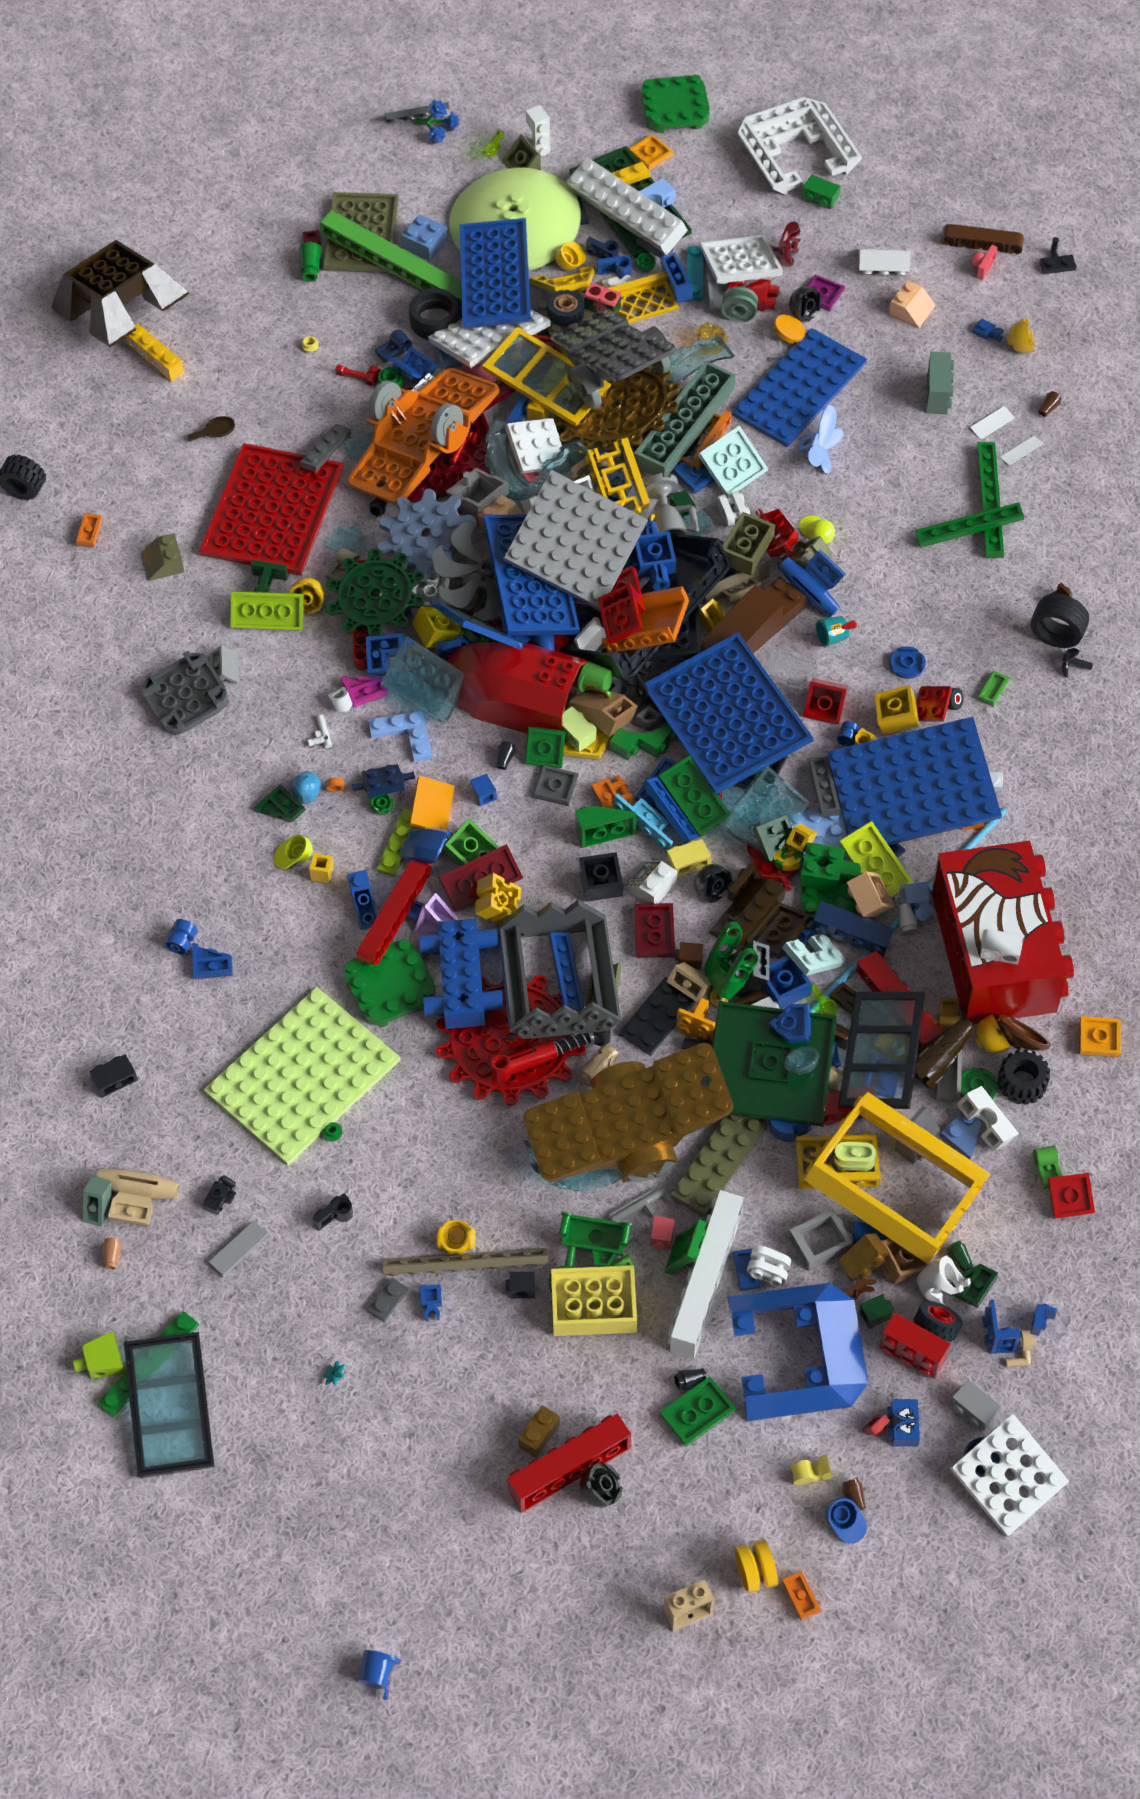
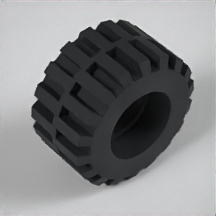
(22, 477)
(1021, 1090)

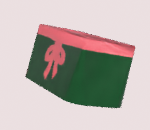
(607, 299)

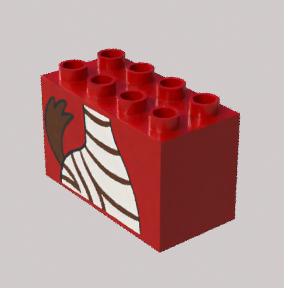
(1000, 892)

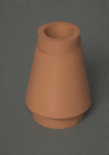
(111, 1252)

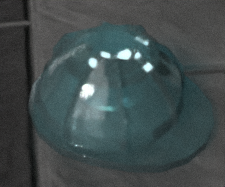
(802, 1060)

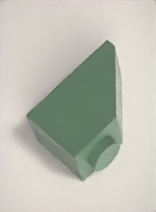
(96, 1200)

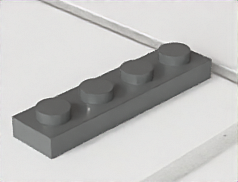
(409, 113)
(325, 448)
(824, 786)

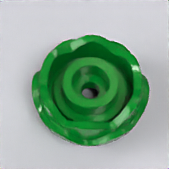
(645, 262)
(381, 799)

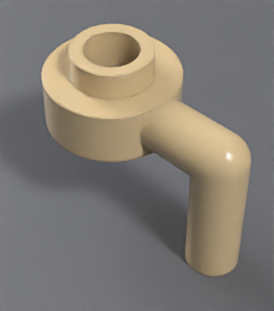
(1026, 1342)

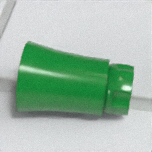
(310, 259)

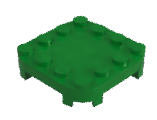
(675, 102)
(392, 986)

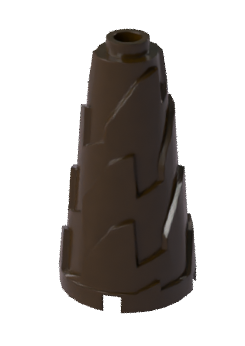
(940, 1052)

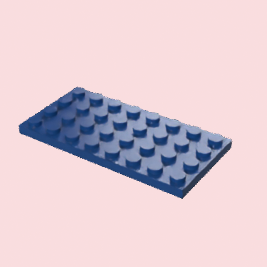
(494, 273)
(799, 387)
(526, 602)

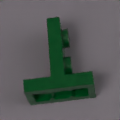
(267, 572)

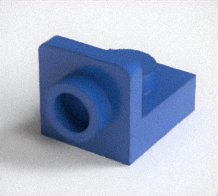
(1040, 1317)

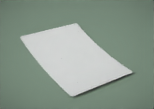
(997, 420)

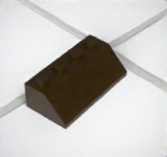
(750, 908)

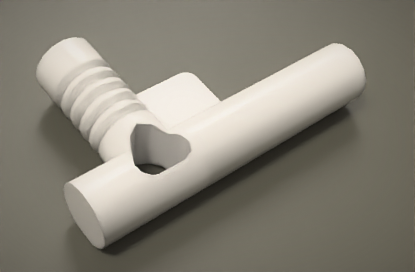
(320, 735)

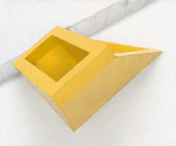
(711, 614)

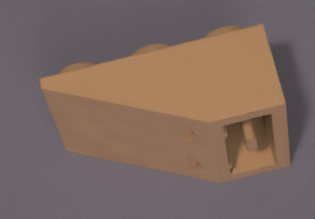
(605, 713)

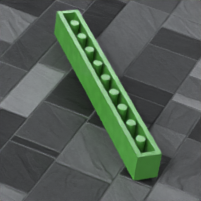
(388, 255)

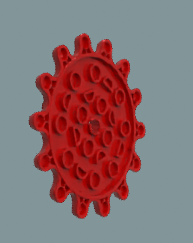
(477, 1045)

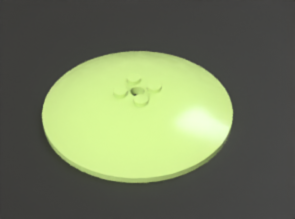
(537, 195)

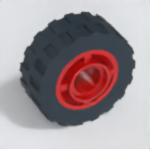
(938, 1320)

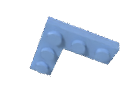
(409, 722)

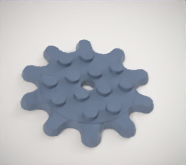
(408, 526)

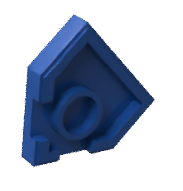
(793, 1023)

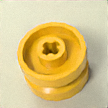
(756, 1565)

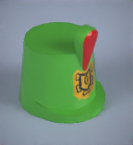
(595, 679)

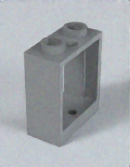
(805, 1252)

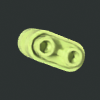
(854, 1156)

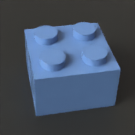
(424, 237)

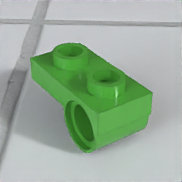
(1047, 1163)

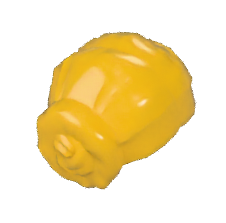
(455, 1237)

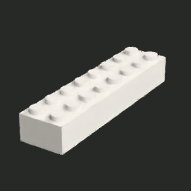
(626, 206)
(705, 1275)

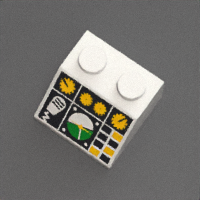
(652, 881)

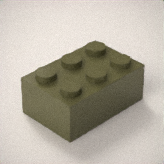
(748, 542)

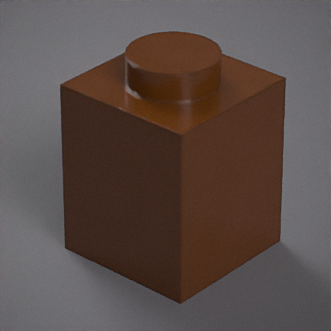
(690, 953)

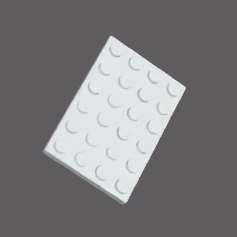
(479, 343)

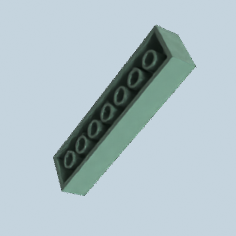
(696, 408)

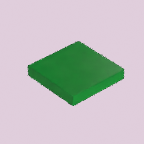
(545, 747)

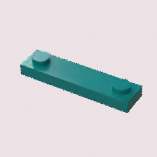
(695, 271)

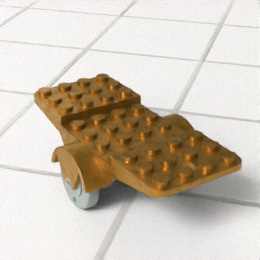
(629, 1117)

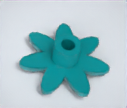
(334, 1373)

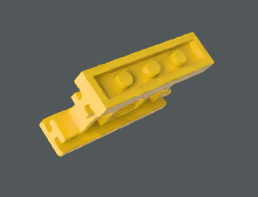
(630, 474)

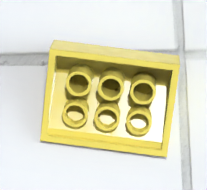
(594, 1300)

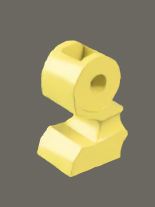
(807, 1472)

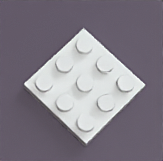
(533, 443)

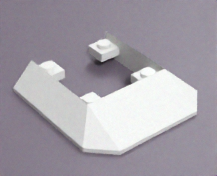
(799, 118)

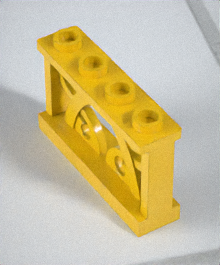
(859, 1178)

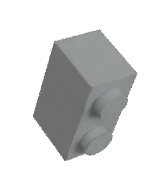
(975, 1405)

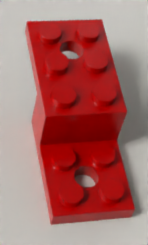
(622, 606)

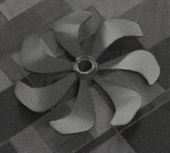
(448, 569)

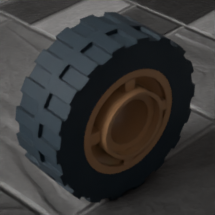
(565, 307)

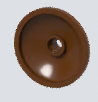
(1022, 1035)

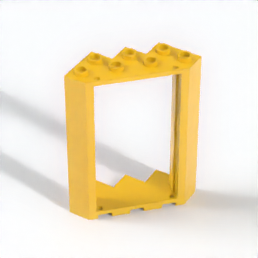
(874, 1211)

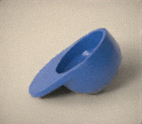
(846, 1520)

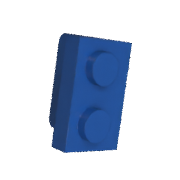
(414, 364)

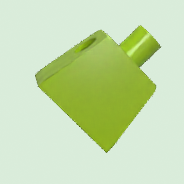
(101, 1357)

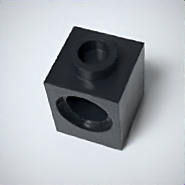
(521, 1285)

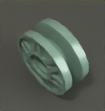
(739, 304)

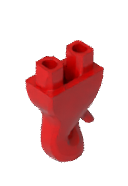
(763, 290)

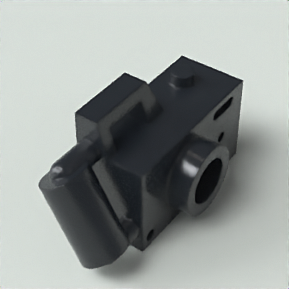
(218, 1195)

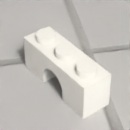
(540, 127)
(980, 1105)

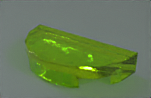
(493, 146)

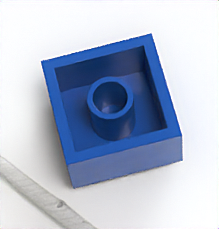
(786, 983)

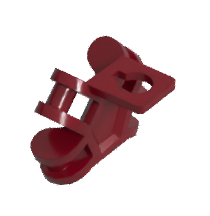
(784, 257)

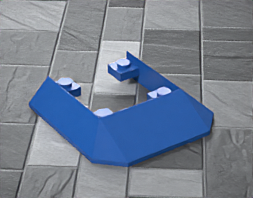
(827, 1386)

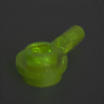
(826, 1005)

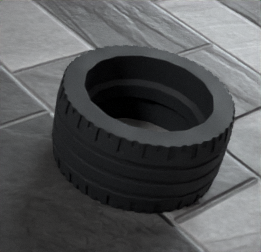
(431, 299)
(1065, 609)

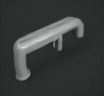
(641, 1203)

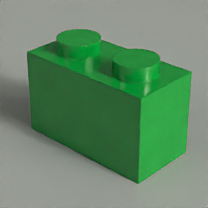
(820, 191)

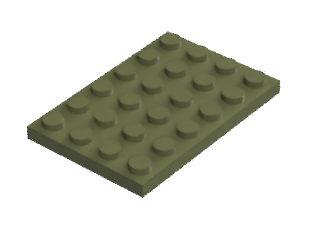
(371, 212)

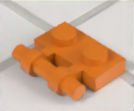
(606, 791)

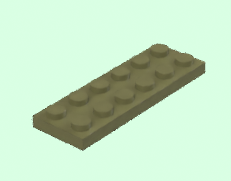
(718, 1162)

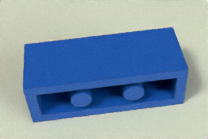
(676, 277)

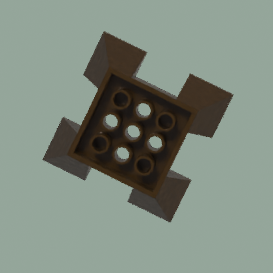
(107, 283)

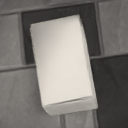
(1001, 946)

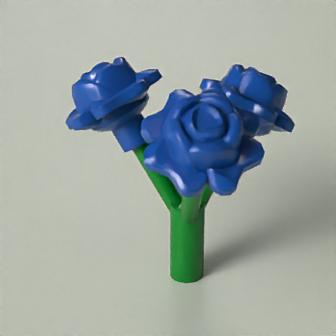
(437, 110)

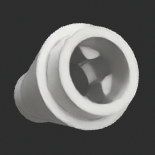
(908, 921)

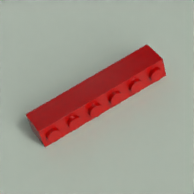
(881, 978)

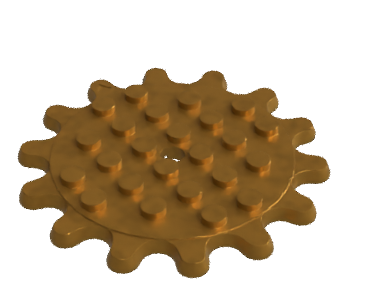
(640, 404)

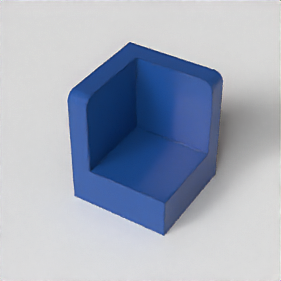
(484, 789)

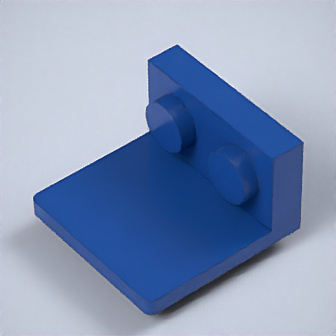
(1001, 1340)

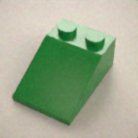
(602, 824)

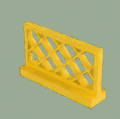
(647, 284)

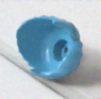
(306, 787)

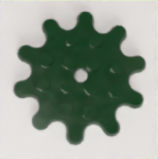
(373, 575)

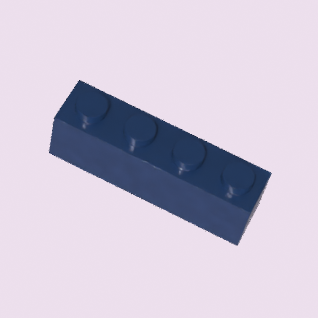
(852, 928)

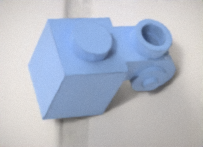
(919, 895)

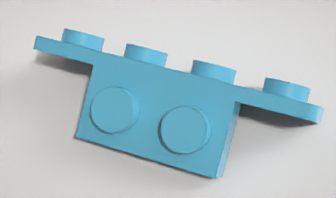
(648, 819)

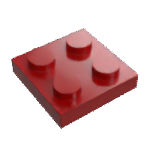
(1071, 1195)

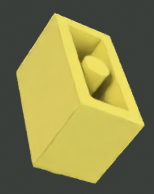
(688, 857)

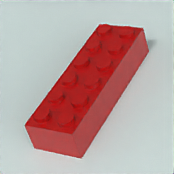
(568, 1463)

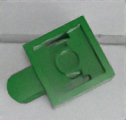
(827, 875)

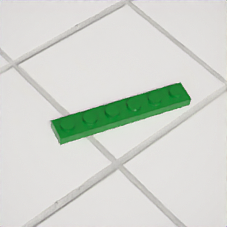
(969, 524)
(118, 1394)

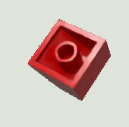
(825, 701)

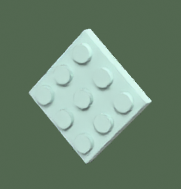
(733, 461)

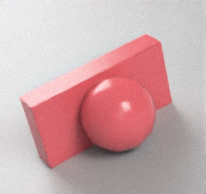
(984, 261)

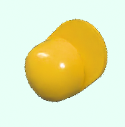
(570, 256)

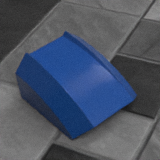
(424, 844)

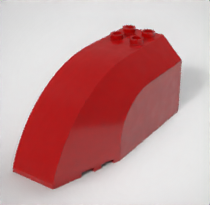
(515, 684)

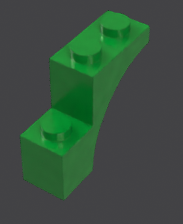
(654, 743)

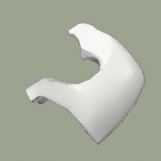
(934, 1278)

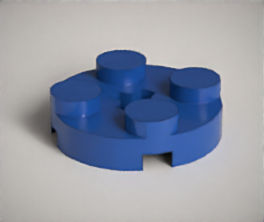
(445, 648)

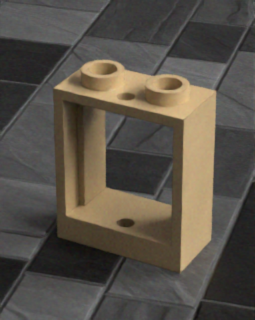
(690, 1600)

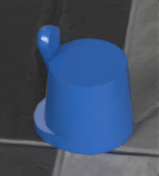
(377, 1670)

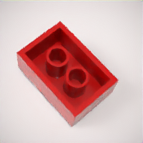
(914, 1346)

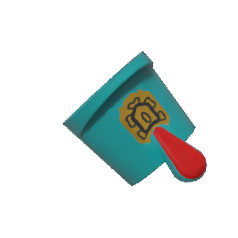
(833, 630)

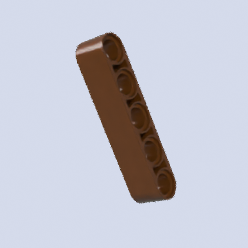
(982, 238)

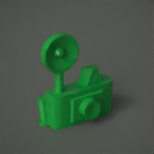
(592, 1235)

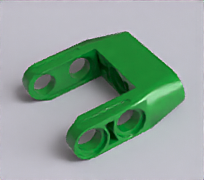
(719, 970)

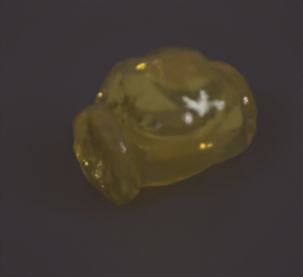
(708, 330)

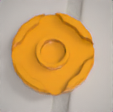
(789, 328)

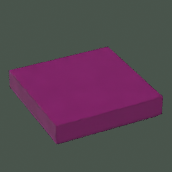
(829, 291)

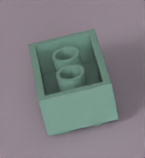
(939, 383)

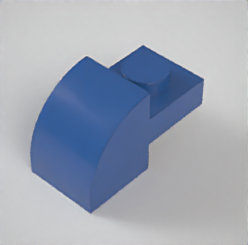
(785, 1131)

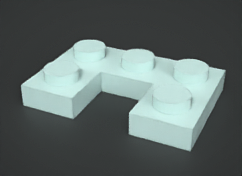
(824, 958)

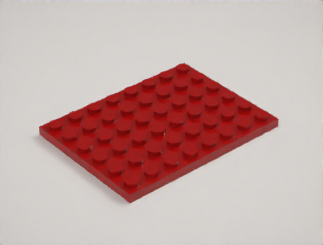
(270, 509)

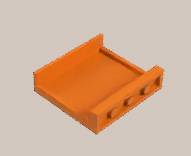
(659, 622)

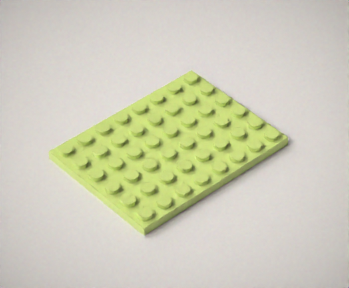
(302, 1075)

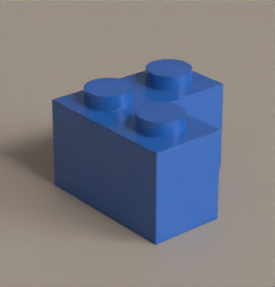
(379, 650)

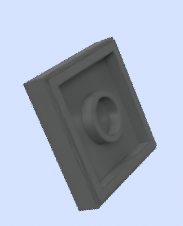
(555, 785)

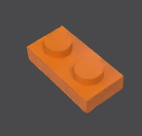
(89, 530)
(801, 1595)

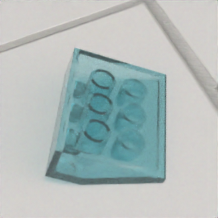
(424, 680)
(760, 803)

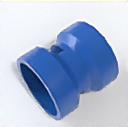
(848, 732)

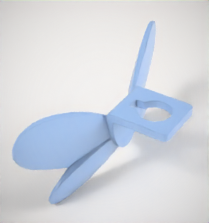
(824, 439)

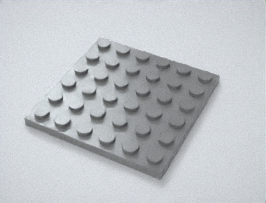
(575, 539)

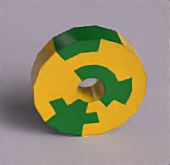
(788, 858)

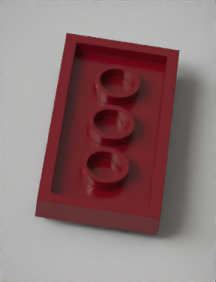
(462, 882)

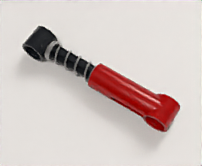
(504, 1066)

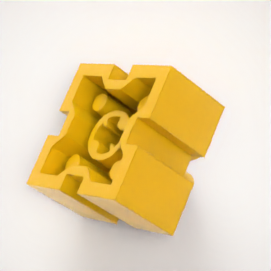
(496, 898)

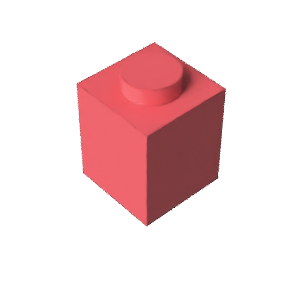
(662, 1233)

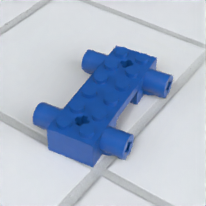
(653, 556)
(462, 997)

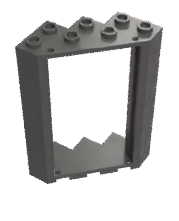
(564, 1021)

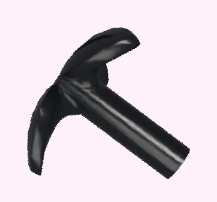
(1069, 658)

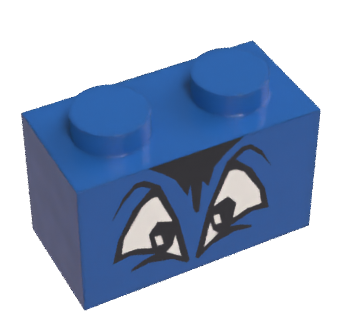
(905, 1422)

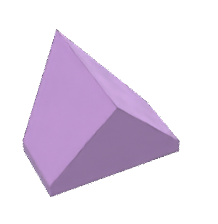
(433, 912)

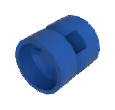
(180, 936)

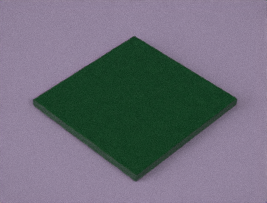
(754, 1062)

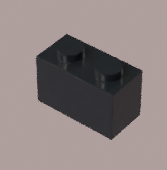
(113, 1075)

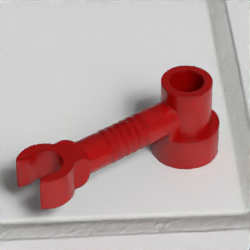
(370, 376)

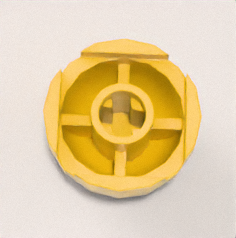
(1021, 337)
(313, 593)
(991, 1036)

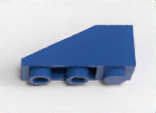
(362, 898)

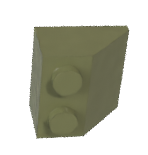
(163, 557)

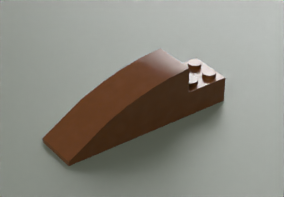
(759, 615)

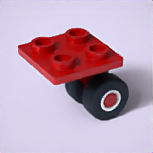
(934, 701)

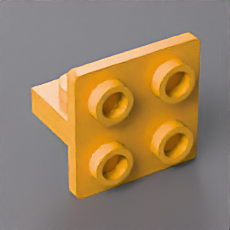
(696, 1022)

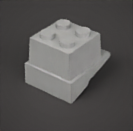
(478, 491)

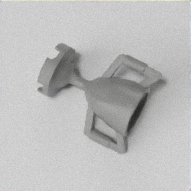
(669, 517)

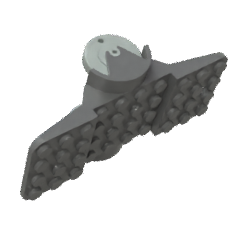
(609, 351)

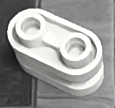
(737, 501)
(769, 1265)

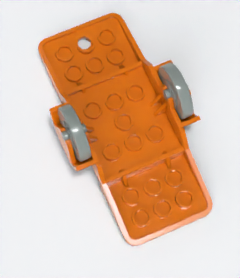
(416, 428)

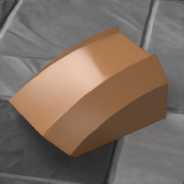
(900, 1263)

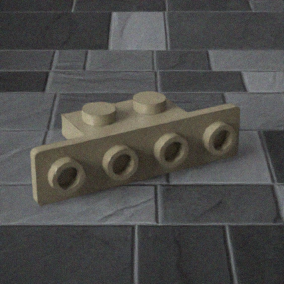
(738, 584)

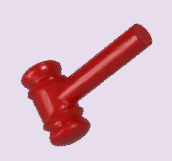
(471, 438)

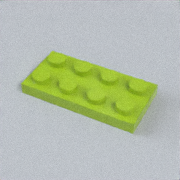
(267, 610)

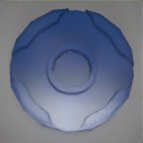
(907, 662)

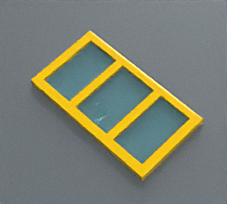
(539, 375)

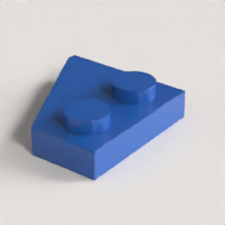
(210, 963)

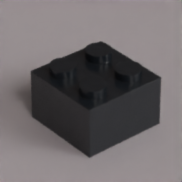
(601, 876)

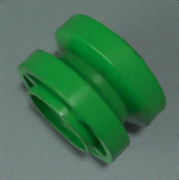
(391, 374)

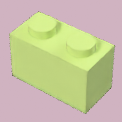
(578, 730)

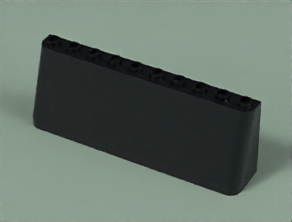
(699, 567)

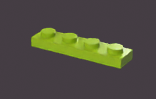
(392, 856)

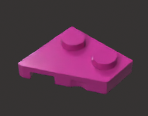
(364, 689)

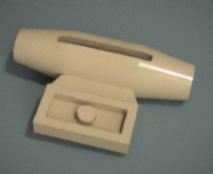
(135, 1193)

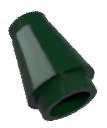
(960, 1255)

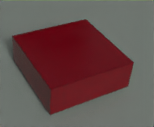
(312, 236)

